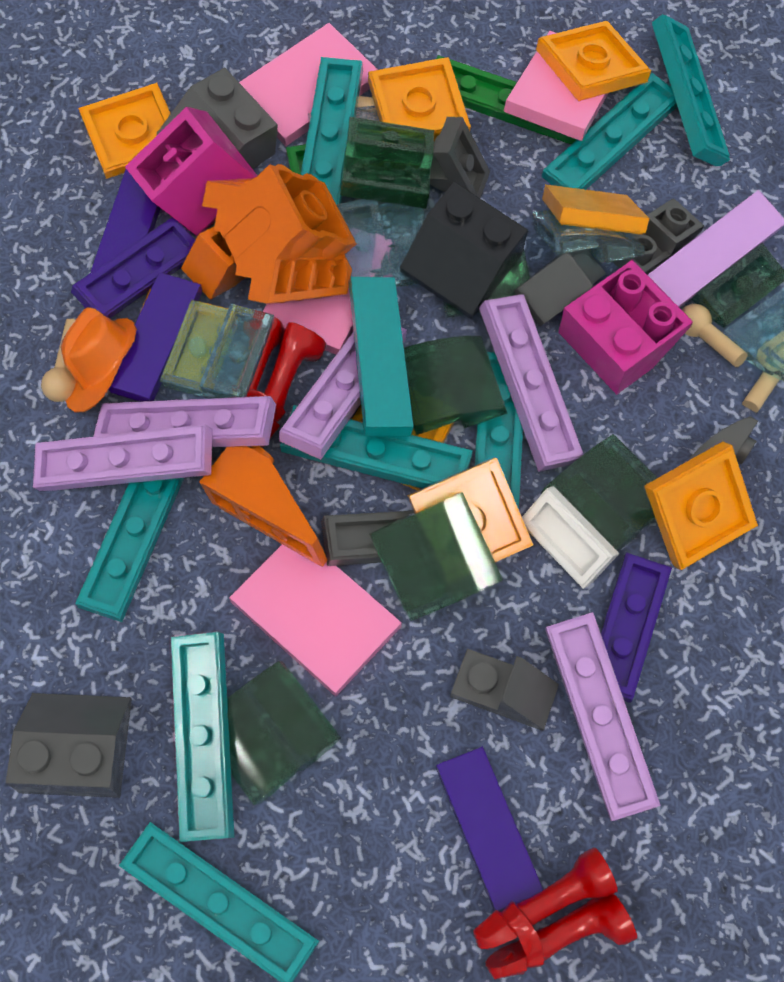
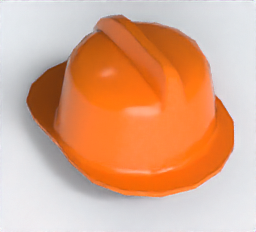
(94, 354)

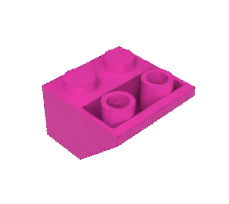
(180, 163)
(623, 326)

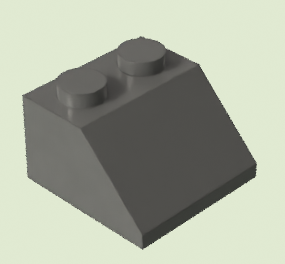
(235, 113)
(70, 745)

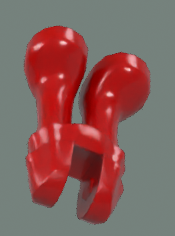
(296, 346)
(600, 915)

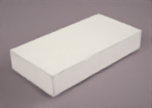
(569, 537)

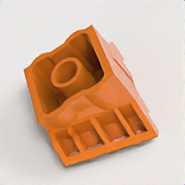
(283, 234)

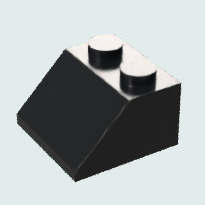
(464, 250)

